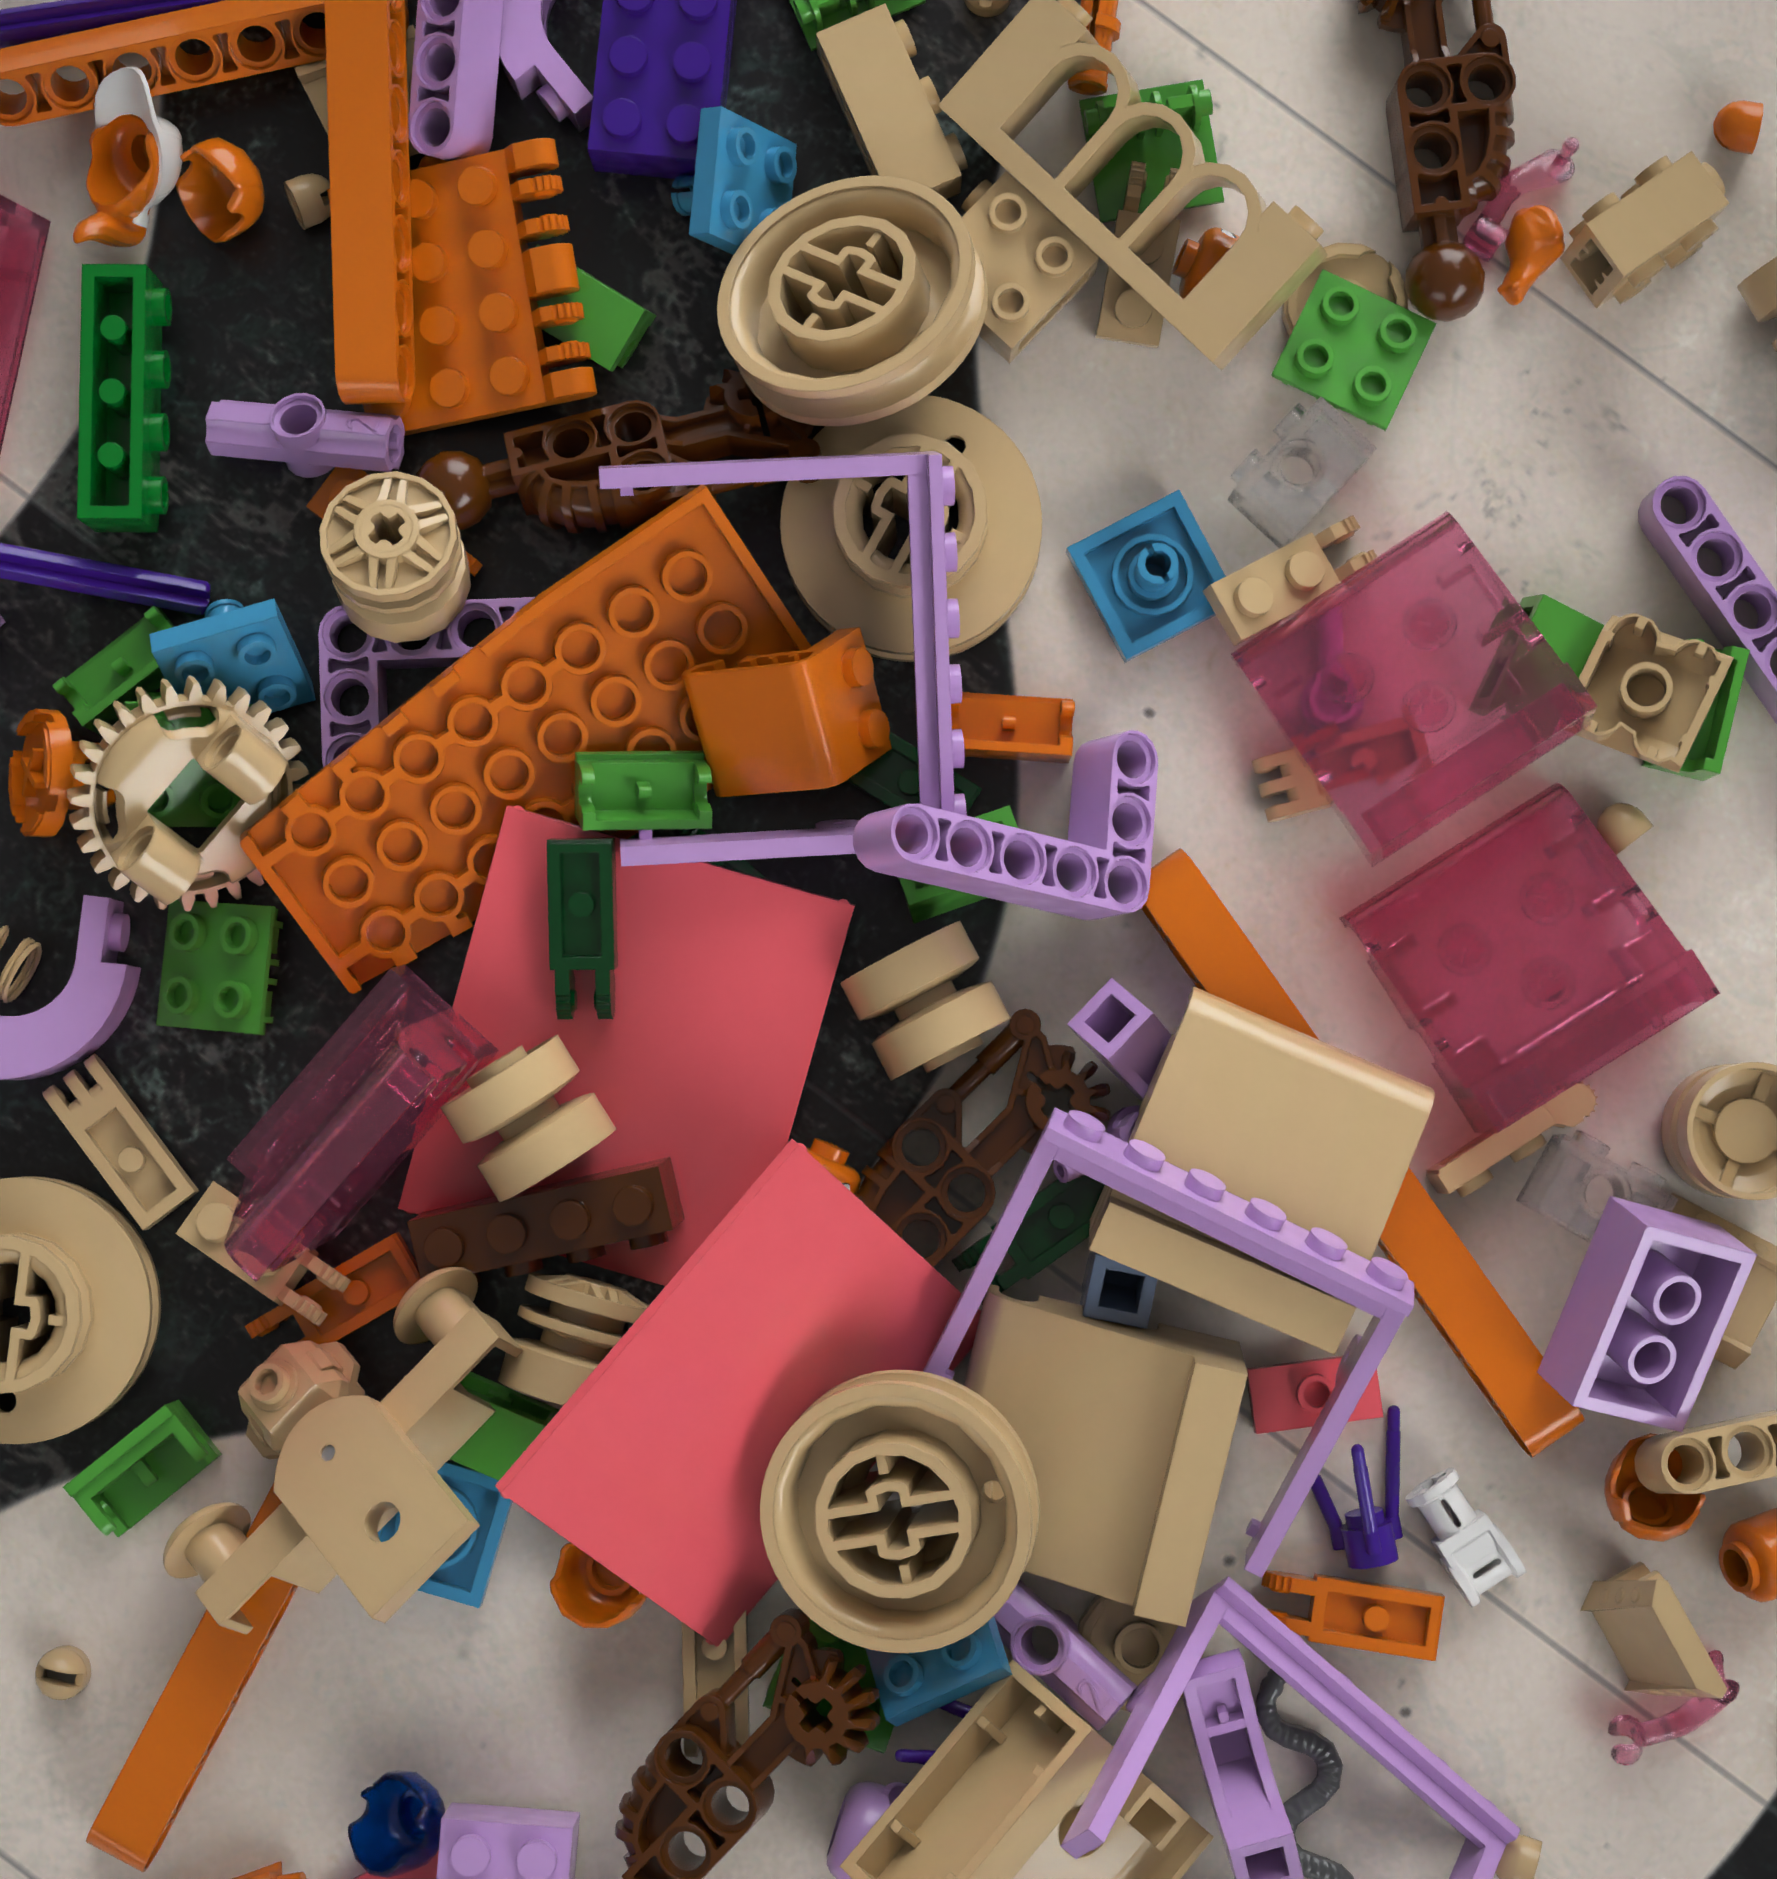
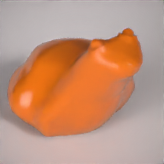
(1532, 247)

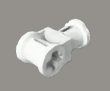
(1470, 1546)

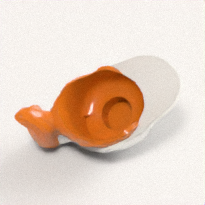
(131, 161)

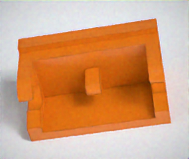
(1015, 727)

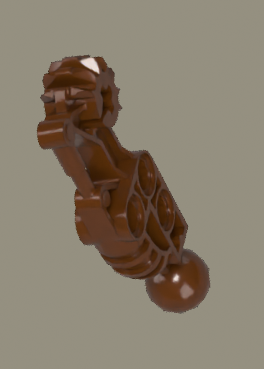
(1462, 130)
(559, 460)
(912, 1193)
(685, 1796)

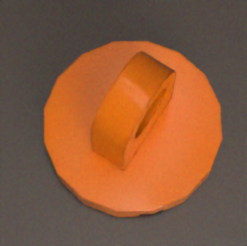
(43, 773)

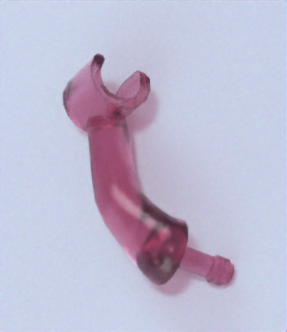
(1540, 172)
(1673, 1724)

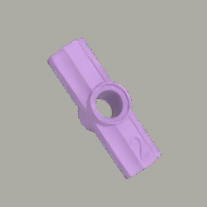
(305, 435)
(1077, 1672)

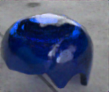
(398, 1824)

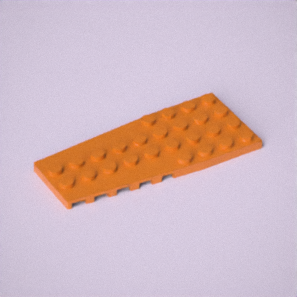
(406, 820)

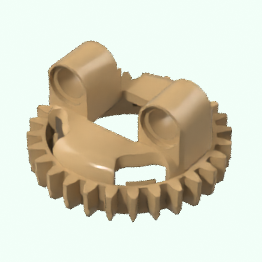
(143, 759)

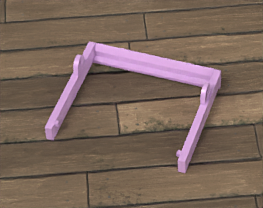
(933, 620)
(1248, 1226)
(1326, 1689)

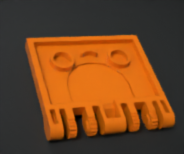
(480, 288)

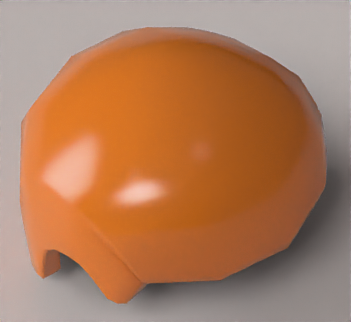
(220, 189)
(1641, 1510)
(590, 1592)

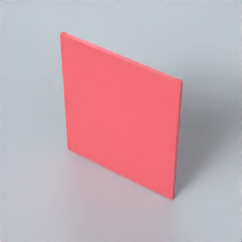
(706, 1037)
(675, 1428)

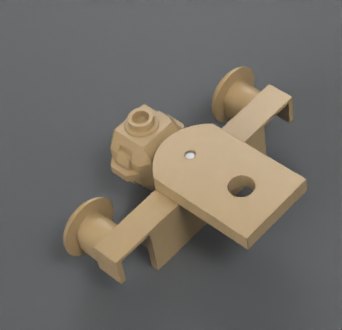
(351, 1464)

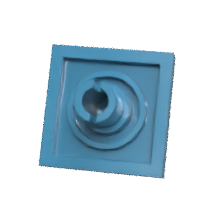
(737, 179)
(1148, 575)
(239, 648)
(469, 1569)
(930, 1679)

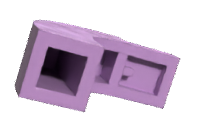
(533, 62)
(87, 1006)
(1122, 1035)
(1239, 1770)

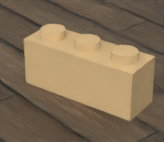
(888, 103)

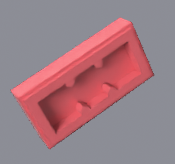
(1295, 1393)

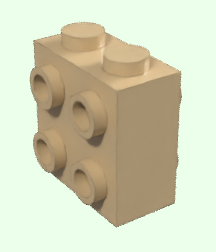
(1654, 222)
(1028, 262)

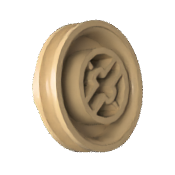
(853, 300)
(850, 578)
(85, 1286)
(871, 1563)

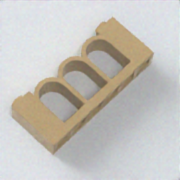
(1021, 74)

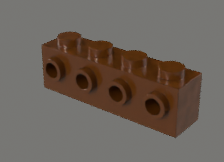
(551, 1220)

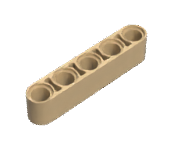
(1706, 1455)

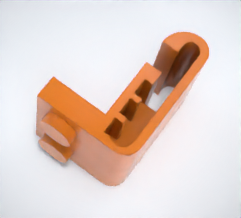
(789, 717)

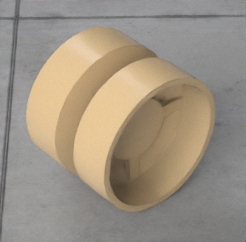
(932, 1015)
(519, 1103)
(1724, 1130)

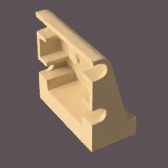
(1274, 1124)
(1121, 1441)
(1007, 1795)

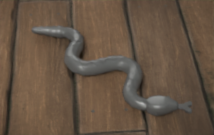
(1323, 1786)

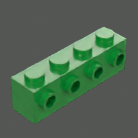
(122, 398)

